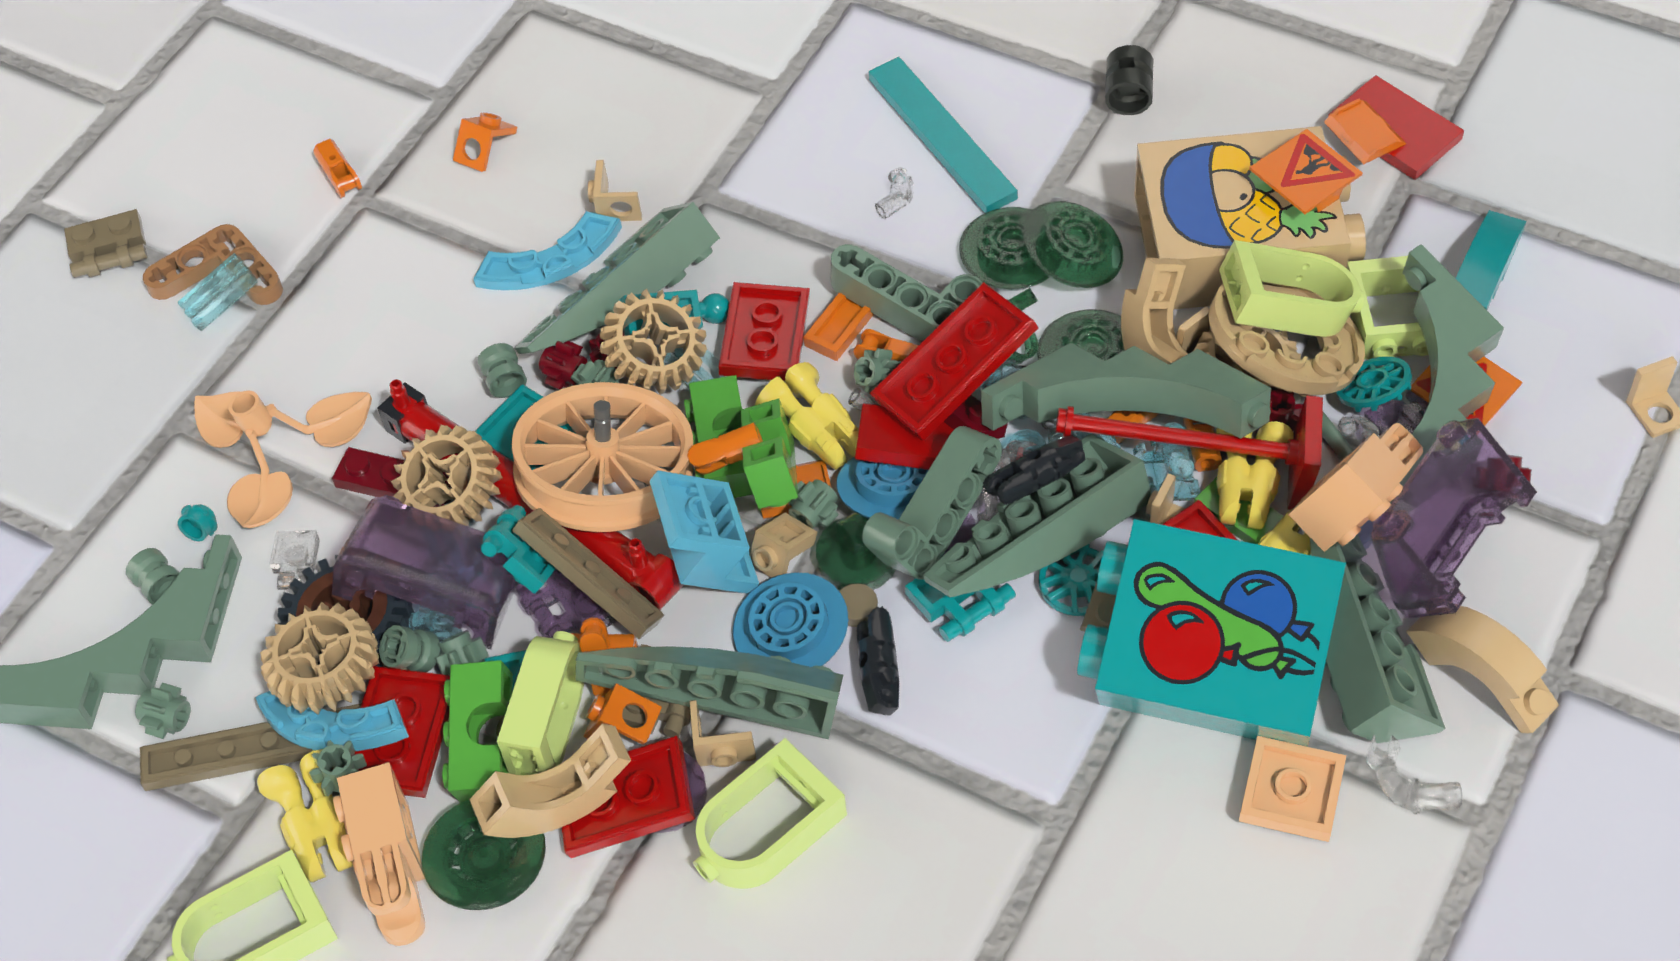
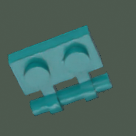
(523, 561)
(962, 622)

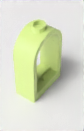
(1251, 305)
(542, 706)
(806, 780)
(243, 892)

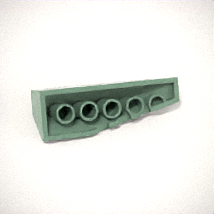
(645, 261)
(1047, 522)
(1369, 665)
(723, 683)

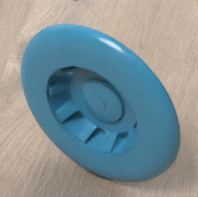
(878, 487)
(786, 613)

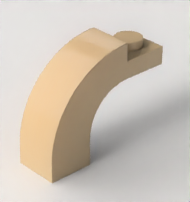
(1149, 310)
(1492, 656)
(554, 798)

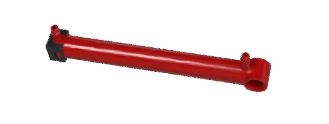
(653, 576)

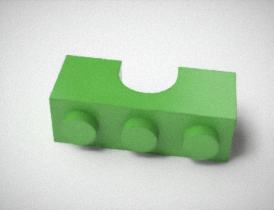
(716, 411)
(771, 463)
(474, 696)

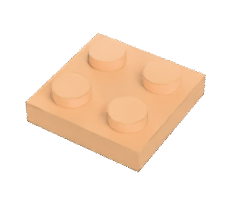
(1292, 788)

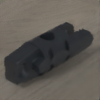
(1035, 470)
(878, 662)

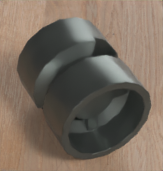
(1129, 80)

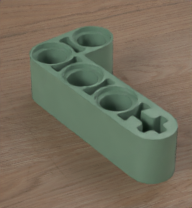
(894, 294)
(938, 505)

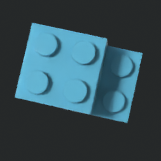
(704, 532)

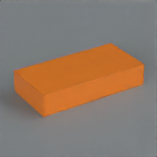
(837, 327)

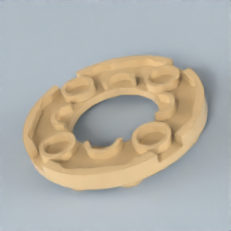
(1325, 374)

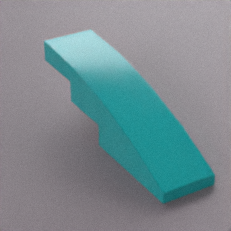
(1490, 256)

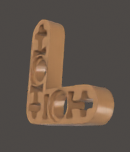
(215, 252)

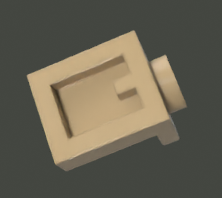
(779, 543)

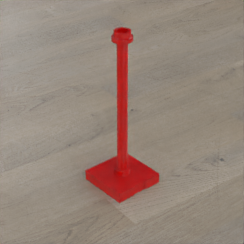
(1300, 453)

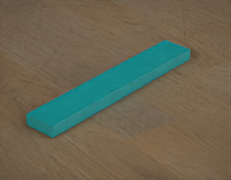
(943, 135)

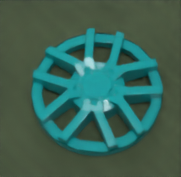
(1377, 384)
(1075, 580)

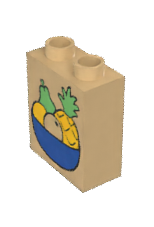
(1203, 197)

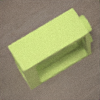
(1383, 278)

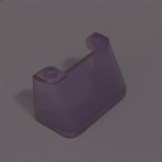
(1441, 515)
(426, 564)

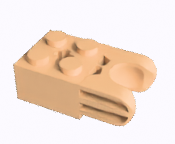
(1357, 488)
(383, 850)

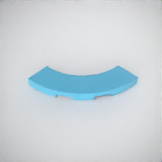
(534, 269)
(364, 727)

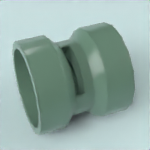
(501, 369)
(151, 573)
(409, 649)

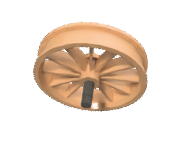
(598, 454)

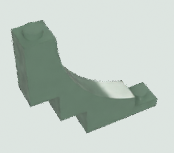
(1456, 337)
(1131, 381)
(176, 627)

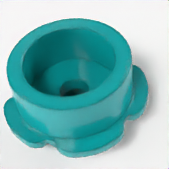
(197, 522)

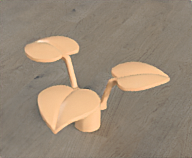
(225, 416)

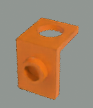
(482, 130)
(610, 709)

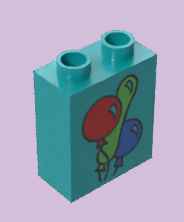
(1213, 632)

